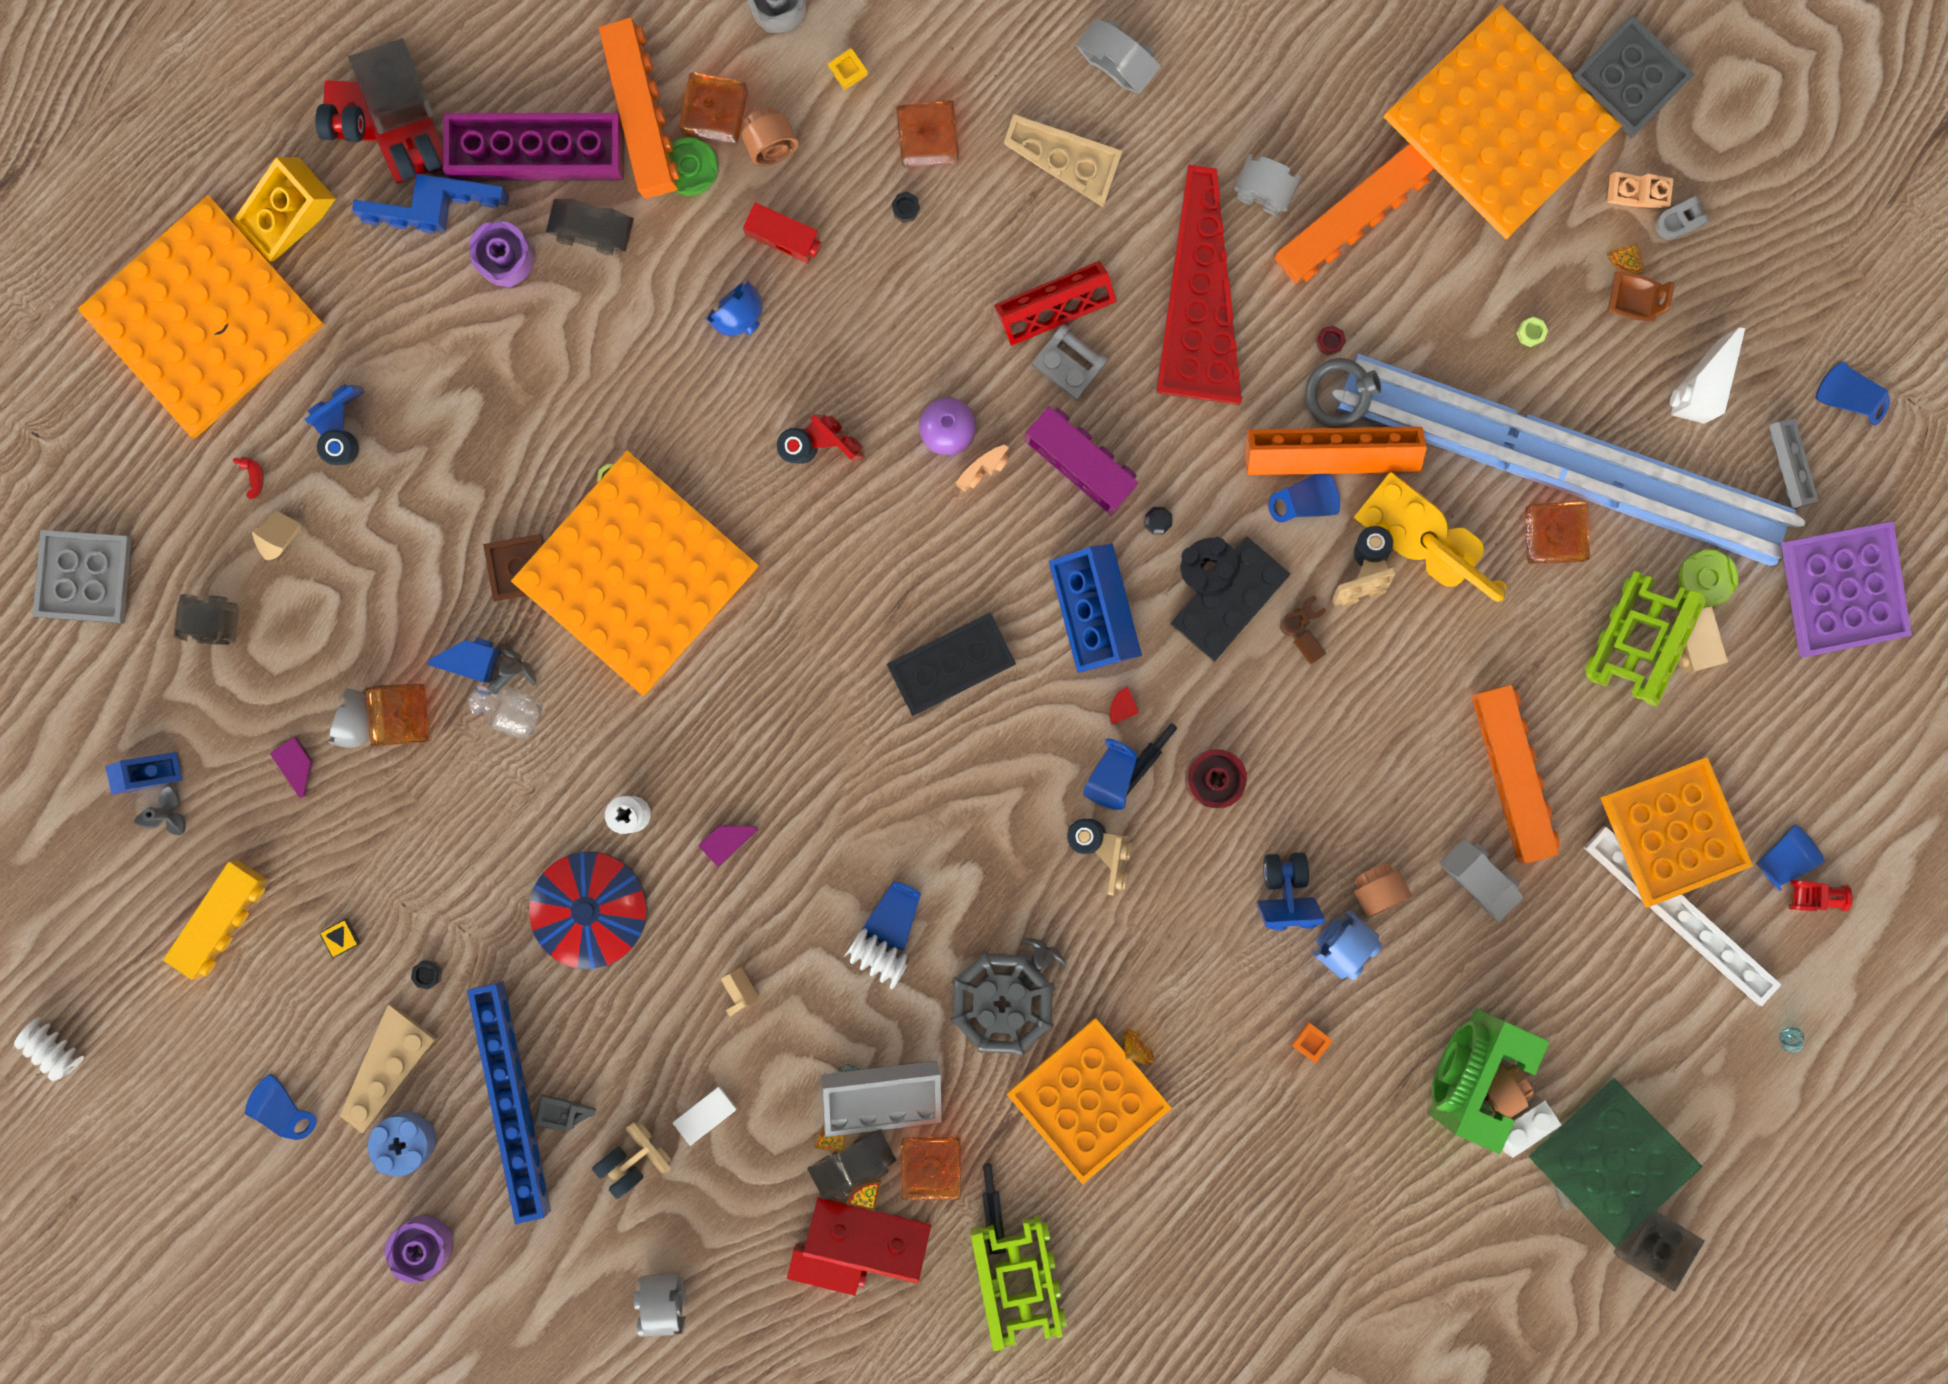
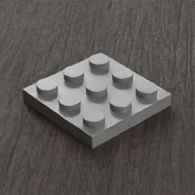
(82, 576)

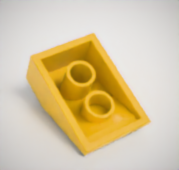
(283, 207)

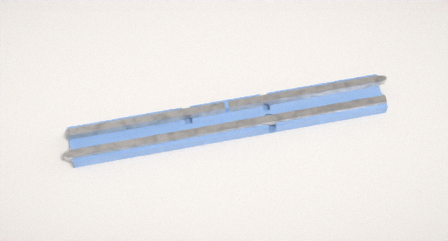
(1574, 463)

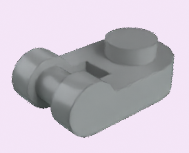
(1674, 223)

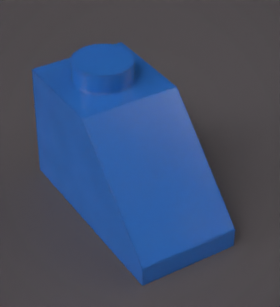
(469, 659)
(143, 773)

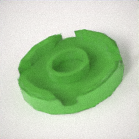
(695, 164)

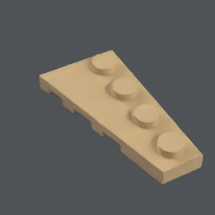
(1068, 157)
(387, 1064)

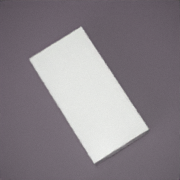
(705, 1115)

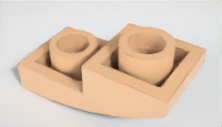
(1640, 191)
(990, 461)

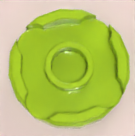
(1710, 574)

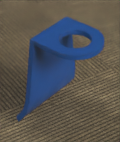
(1853, 392)
(1308, 498)
(1112, 776)
(1790, 858)
(894, 915)
(276, 1110)

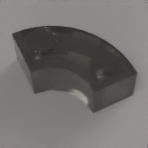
(589, 226)
(843, 1169)

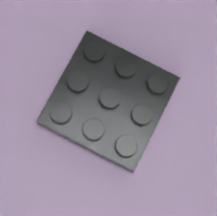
(1632, 75)

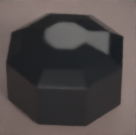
(905, 207)
(1158, 520)
(426, 974)

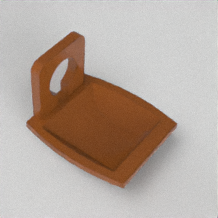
(1639, 296)

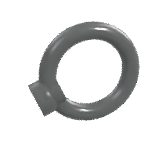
(1367, 385)

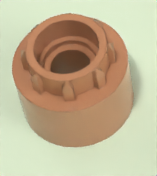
(768, 137)
(1380, 889)
(1509, 1091)

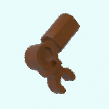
(1294, 624)

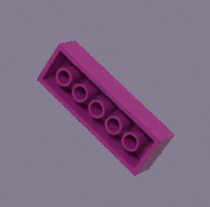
(533, 146)

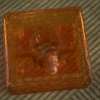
(702, 93)
(937, 117)
(1570, 519)
(397, 714)
(915, 1180)

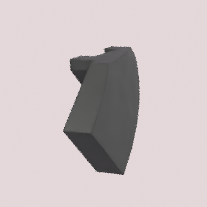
(561, 1113)

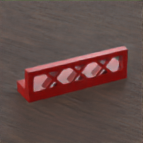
(1055, 293)

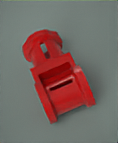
(1816, 896)

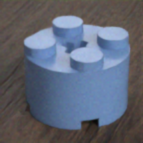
(1347, 946)
(390, 1156)

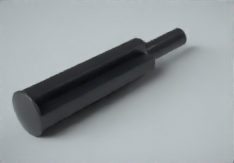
(1149, 756)
(992, 1207)

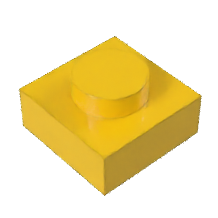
(847, 69)

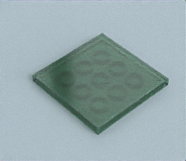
(1615, 1162)

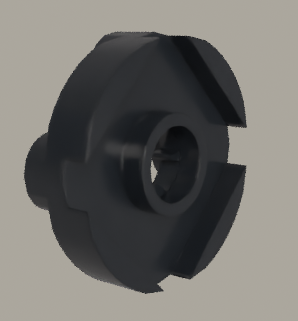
(1198, 555)

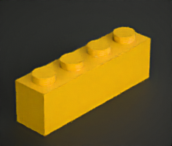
(215, 920)

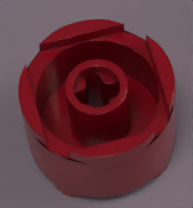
(1231, 784)

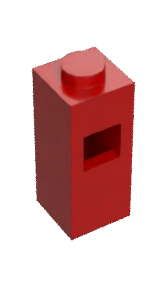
(782, 233)
(824, 1273)

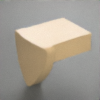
(275, 535)
(740, 990)

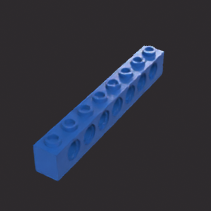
(509, 1102)

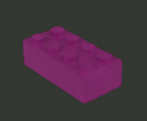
(1081, 460)

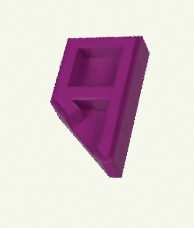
(294, 764)
(725, 842)

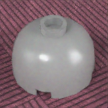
(350, 722)

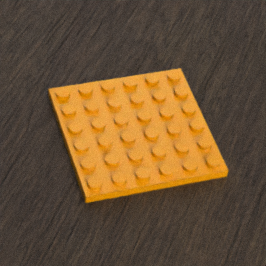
(1502, 121)
(182, 292)
(635, 573)

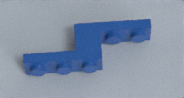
(430, 203)

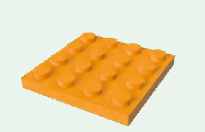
(1676, 832)
(1088, 1100)

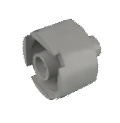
(778, 15)
(1266, 184)
(660, 1305)

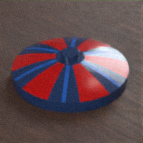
(588, 910)

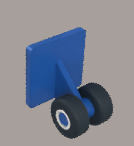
(335, 444)
(1288, 911)

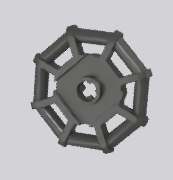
(1013, 1016)

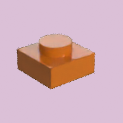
(1311, 1042)

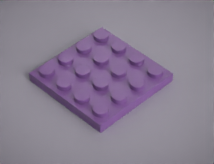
(1846, 589)

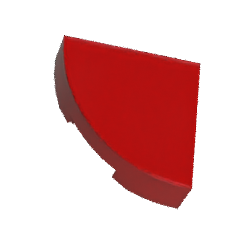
(1122, 706)

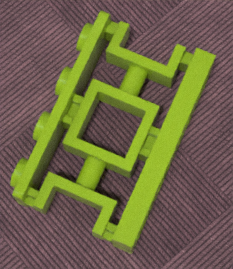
(1666, 648)
(995, 1285)

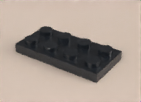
(1218, 619)
(951, 664)

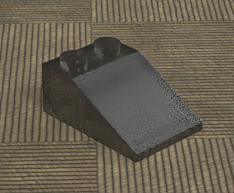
(391, 86)

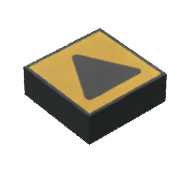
(340, 938)

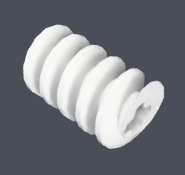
(617, 810)
(877, 958)
(46, 1050)

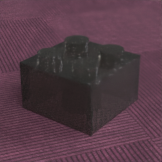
(1661, 1250)

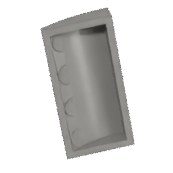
(881, 1098)

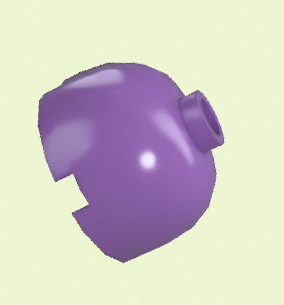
(947, 426)

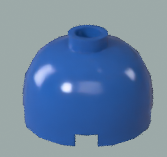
(737, 311)

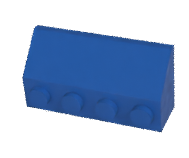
(1095, 607)

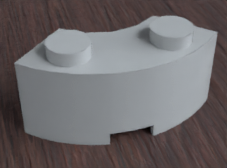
(1118, 55)
(1490, 888)

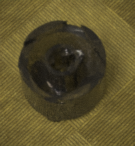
(206, 621)

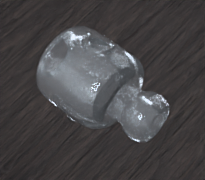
(509, 711)

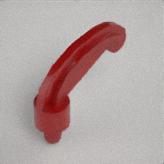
(255, 475)

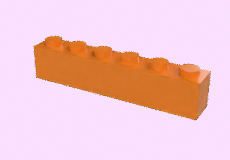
(638, 108)
(1353, 214)
(1334, 450)
(1515, 774)

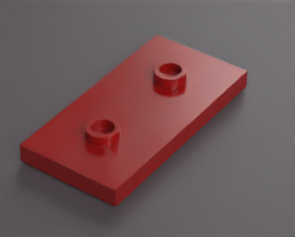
(867, 1240)

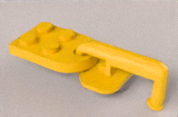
(1447, 552)

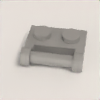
(1063, 369)

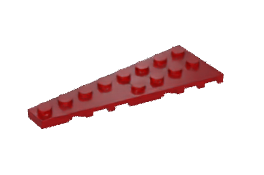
(1199, 329)

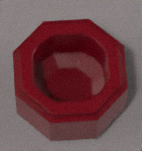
(1330, 340)

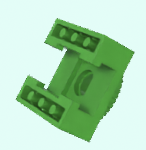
(1468, 1072)

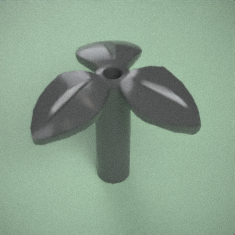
(508, 668)
(153, 817)
(1042, 958)

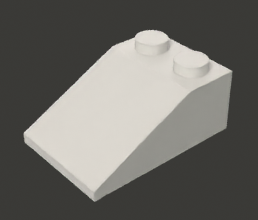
(1707, 387)

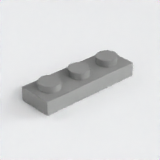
(1793, 463)

